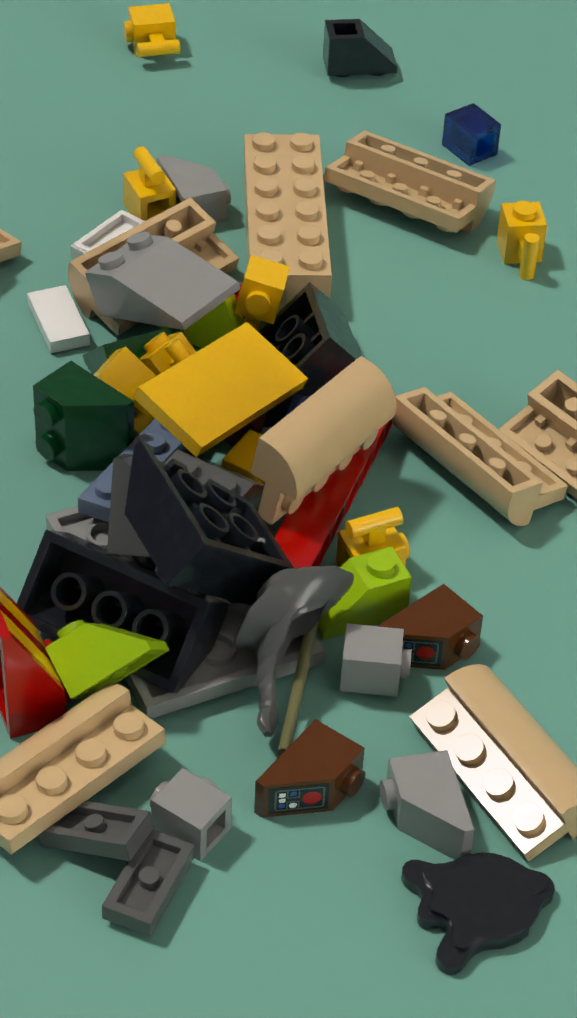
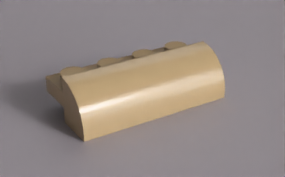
(412, 182)
(183, 223)
(549, 427)
(321, 436)
(477, 454)
(503, 758)
(71, 762)

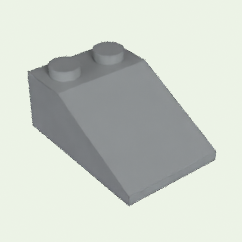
(157, 283)

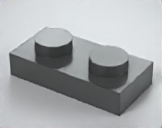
(100, 830)
(148, 882)

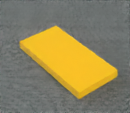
(220, 388)

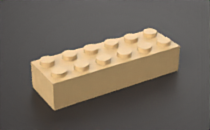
(287, 208)

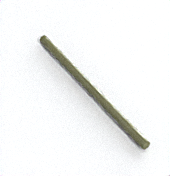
(297, 690)

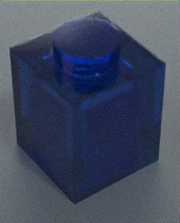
(471, 134)

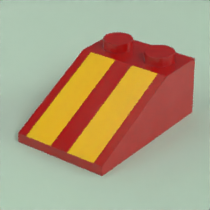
(28, 680)

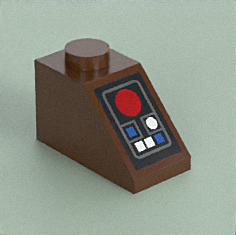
(438, 629)
(311, 774)

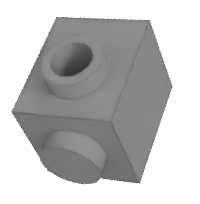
(374, 660)
(192, 811)

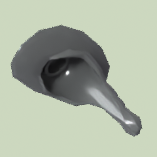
(283, 610)

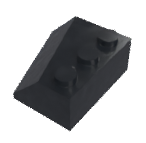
(313, 338)
(199, 532)

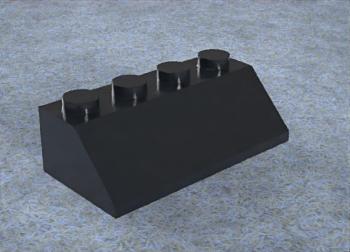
(84, 583)

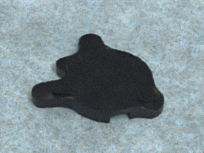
(478, 902)

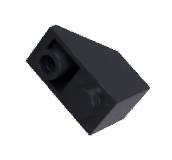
(355, 50)

